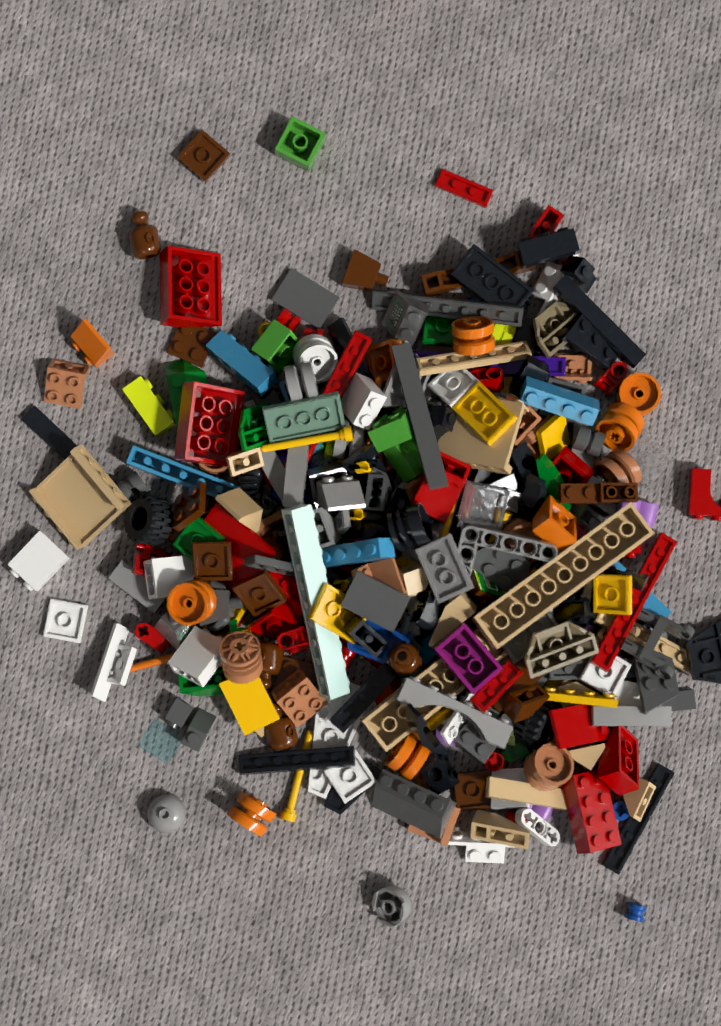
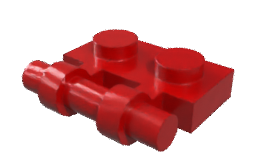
(146, 550)

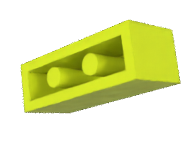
(149, 406)

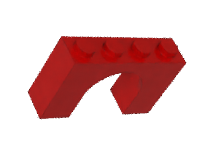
(699, 496)

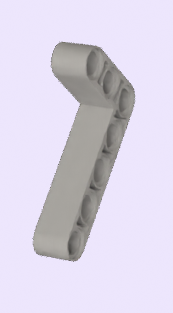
(499, 544)

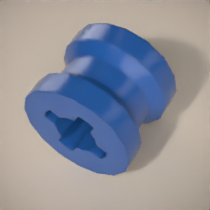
(618, 810)
(635, 912)

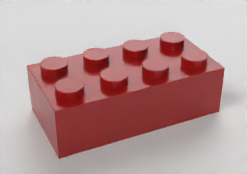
(591, 812)

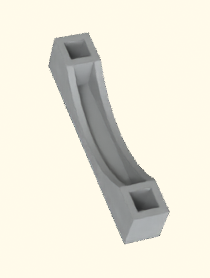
(490, 729)

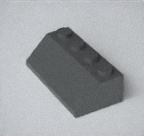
(412, 803)

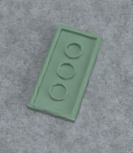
(303, 417)

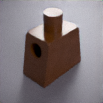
(363, 273)

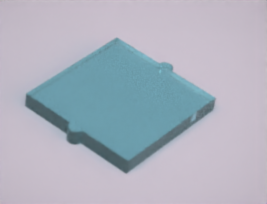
(161, 742)

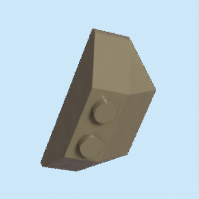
(552, 325)
(558, 647)

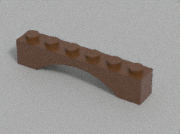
(442, 282)

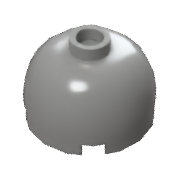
(166, 813)
(391, 905)

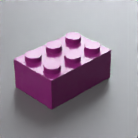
(467, 658)

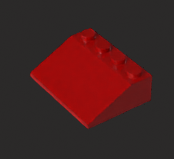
(190, 288)
(208, 423)
(244, 542)

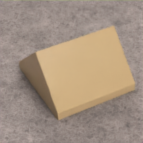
(242, 508)
(587, 755)

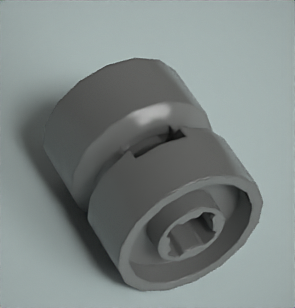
(589, 441)
(132, 486)

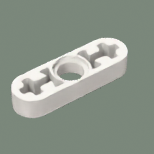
(545, 827)

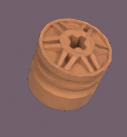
(241, 657)

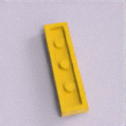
(587, 697)

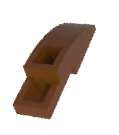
(598, 493)

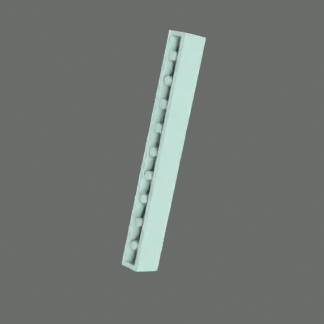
(310, 576)

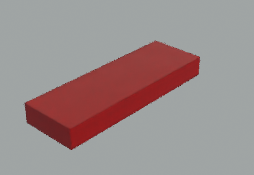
(463, 188)
(496, 687)

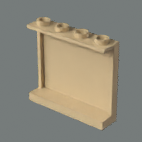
(471, 449)
(80, 498)

